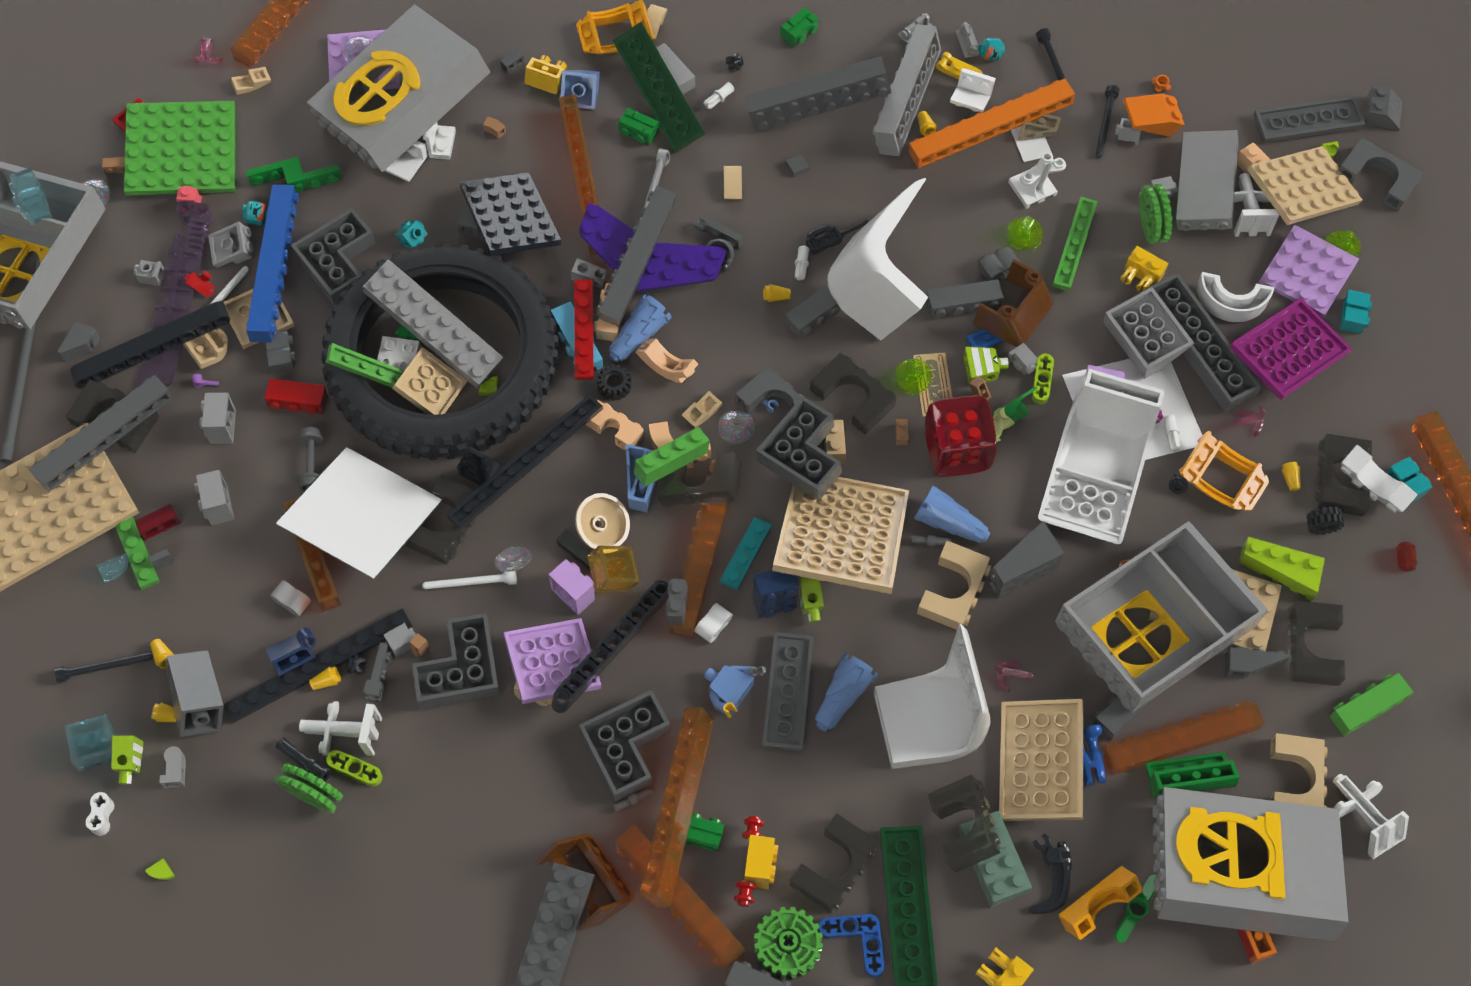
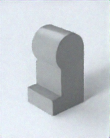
(585, 270)
(175, 768)

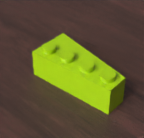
(1284, 565)

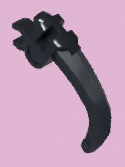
(1061, 866)

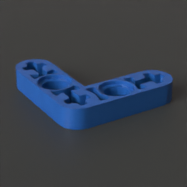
(865, 933)

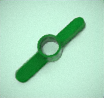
(1131, 919)

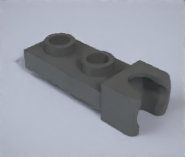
(374, 687)

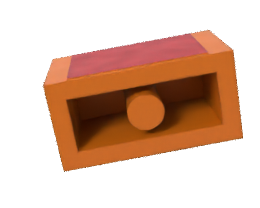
(1257, 945)

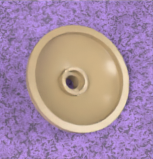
(609, 514)

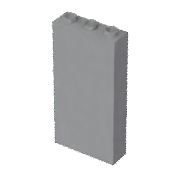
(1207, 180)

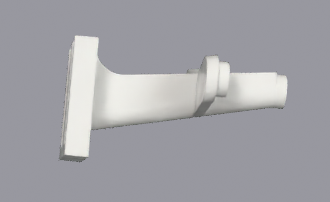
(1034, 184)
(1253, 218)
(363, 730)
(1385, 832)

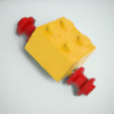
(759, 862)

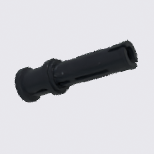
(308, 764)

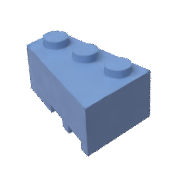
(638, 495)

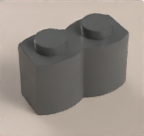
(997, 264)
(280, 353)
(676, 602)

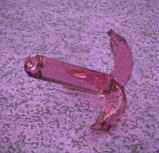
(205, 48)
(1252, 416)
(1003, 668)

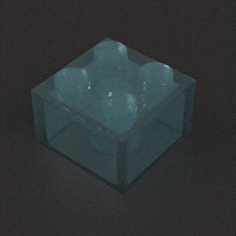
(29, 196)
(90, 742)

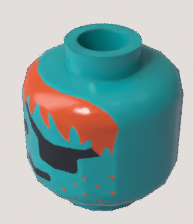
(991, 49)
(254, 213)

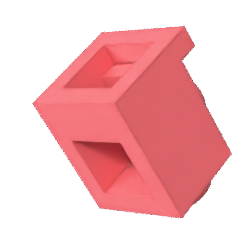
(188, 194)

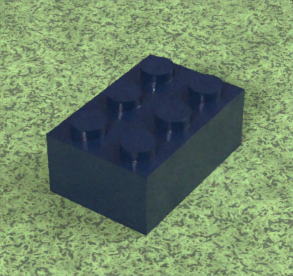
(774, 593)

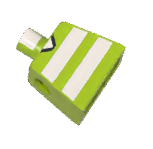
(983, 363)
(810, 590)
(128, 750)

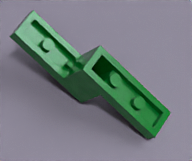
(294, 175)

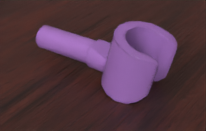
(198, 382)

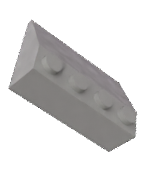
(1147, 332)

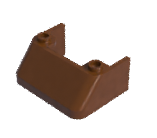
(1018, 324)
(608, 891)

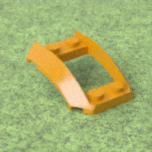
(587, 27)
(1201, 458)

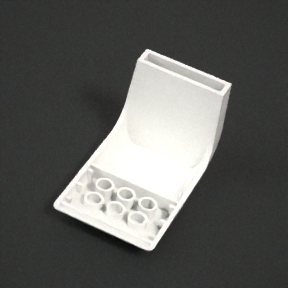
(868, 282)
(1101, 456)
(935, 713)

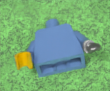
(731, 686)

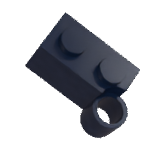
(292, 651)

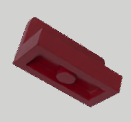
(157, 522)

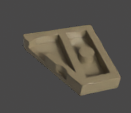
(1039, 128)

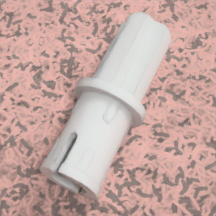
(718, 96)
(801, 262)
(1172, 432)

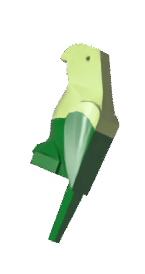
(1010, 412)

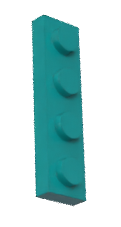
(745, 553)

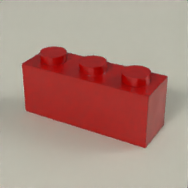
(296, 396)

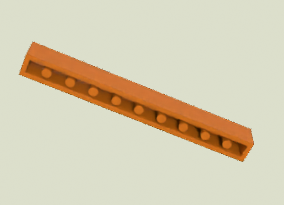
(991, 123)

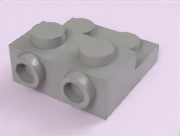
(230, 245)

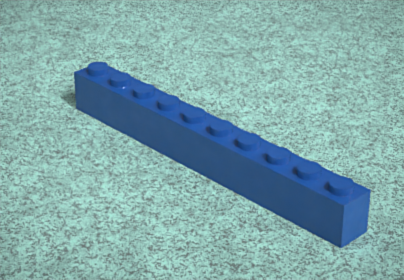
(272, 264)

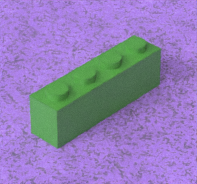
(671, 456)
(1370, 704)

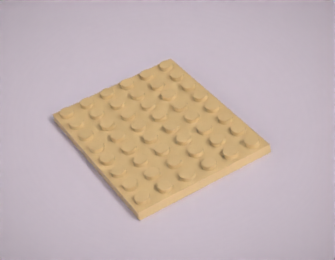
(45, 525)
(845, 535)

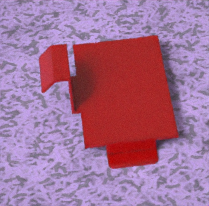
(201, 283)

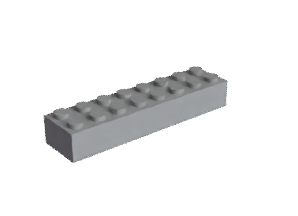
(907, 90)
(432, 324)

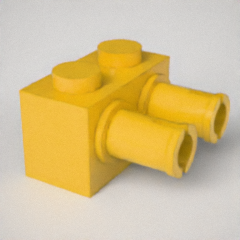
(544, 75)
(1145, 267)
(1015, 970)

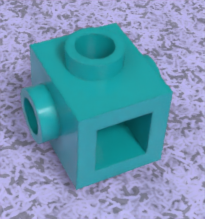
(411, 233)

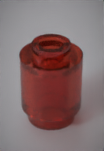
(1406, 556)

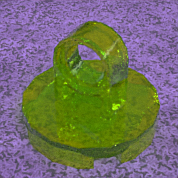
(1025, 233)
(1346, 241)
(913, 376)

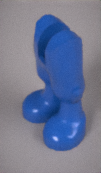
(1095, 756)

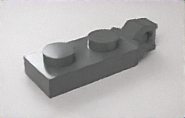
(719, 231)

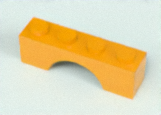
(1117, 887)

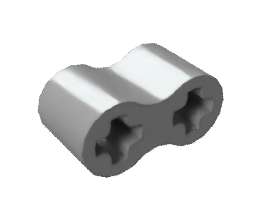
(290, 598)

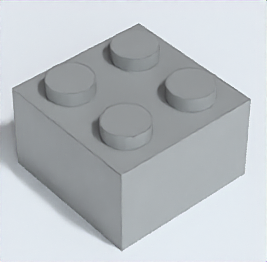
(218, 418)
(214, 497)

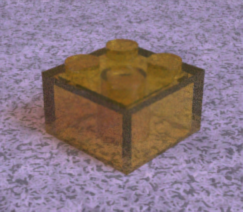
(613, 568)

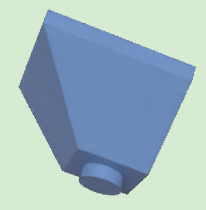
(583, 85)

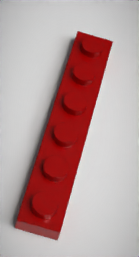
(583, 329)

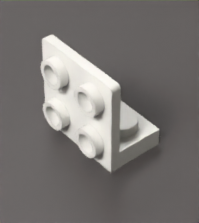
(973, 90)
(439, 141)
(409, 162)
(398, 351)

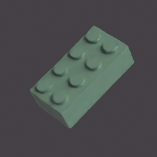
(1003, 874)

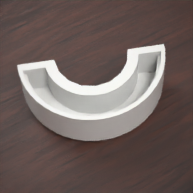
(1228, 305)
(1371, 478)

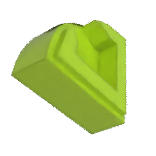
(1331, 147)
(489, 386)
(160, 871)

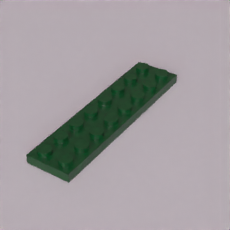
(658, 87)
(908, 906)

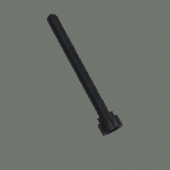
(1043, 36)
(1111, 94)
(63, 674)

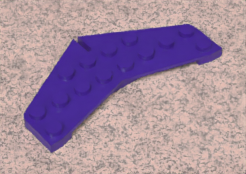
(669, 264)

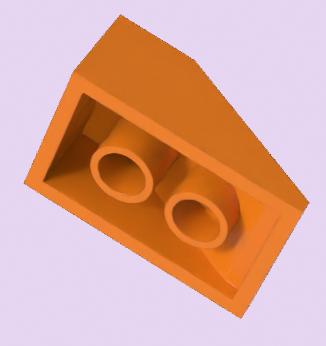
(1154, 114)

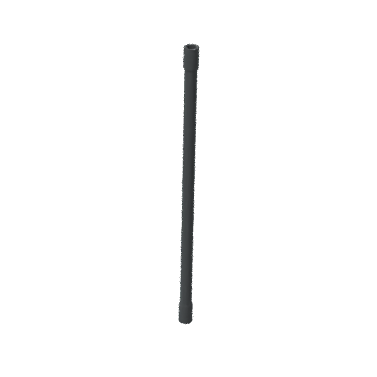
(8, 446)

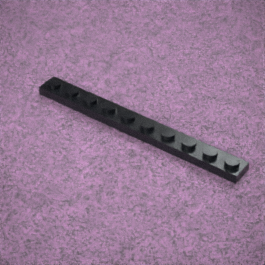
(524, 462)
(331, 657)

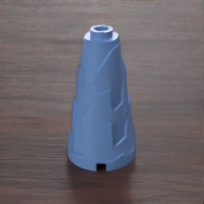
(641, 325)
(944, 513)
(848, 683)

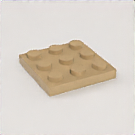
(239, 309)
(429, 383)

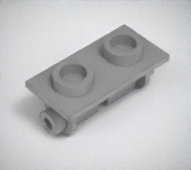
(905, 34)
(967, 40)

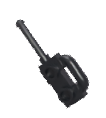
(830, 239)

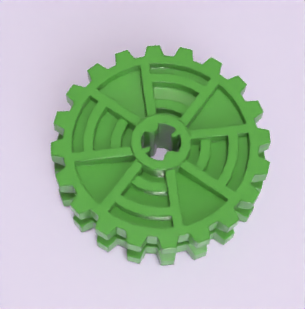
(1155, 213)
(308, 788)
(794, 958)

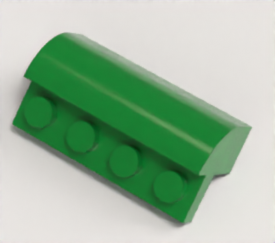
(1192, 773)

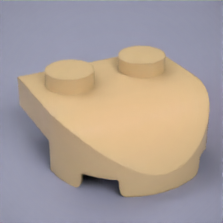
(208, 348)

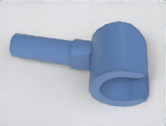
(768, 403)

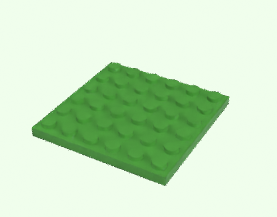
(179, 147)

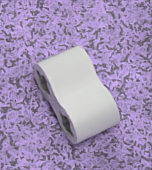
(713, 623)
(100, 814)

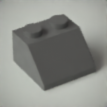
(1383, 108)

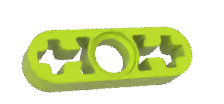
(1045, 385)
(338, 767)

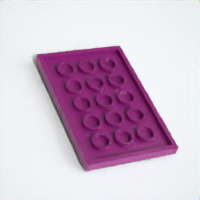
(1290, 348)

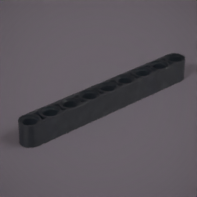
(150, 344)
(606, 652)

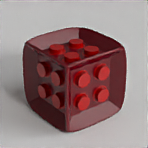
(960, 436)

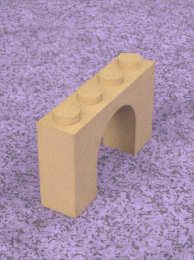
(955, 611)
(1310, 755)

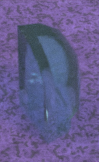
(113, 567)

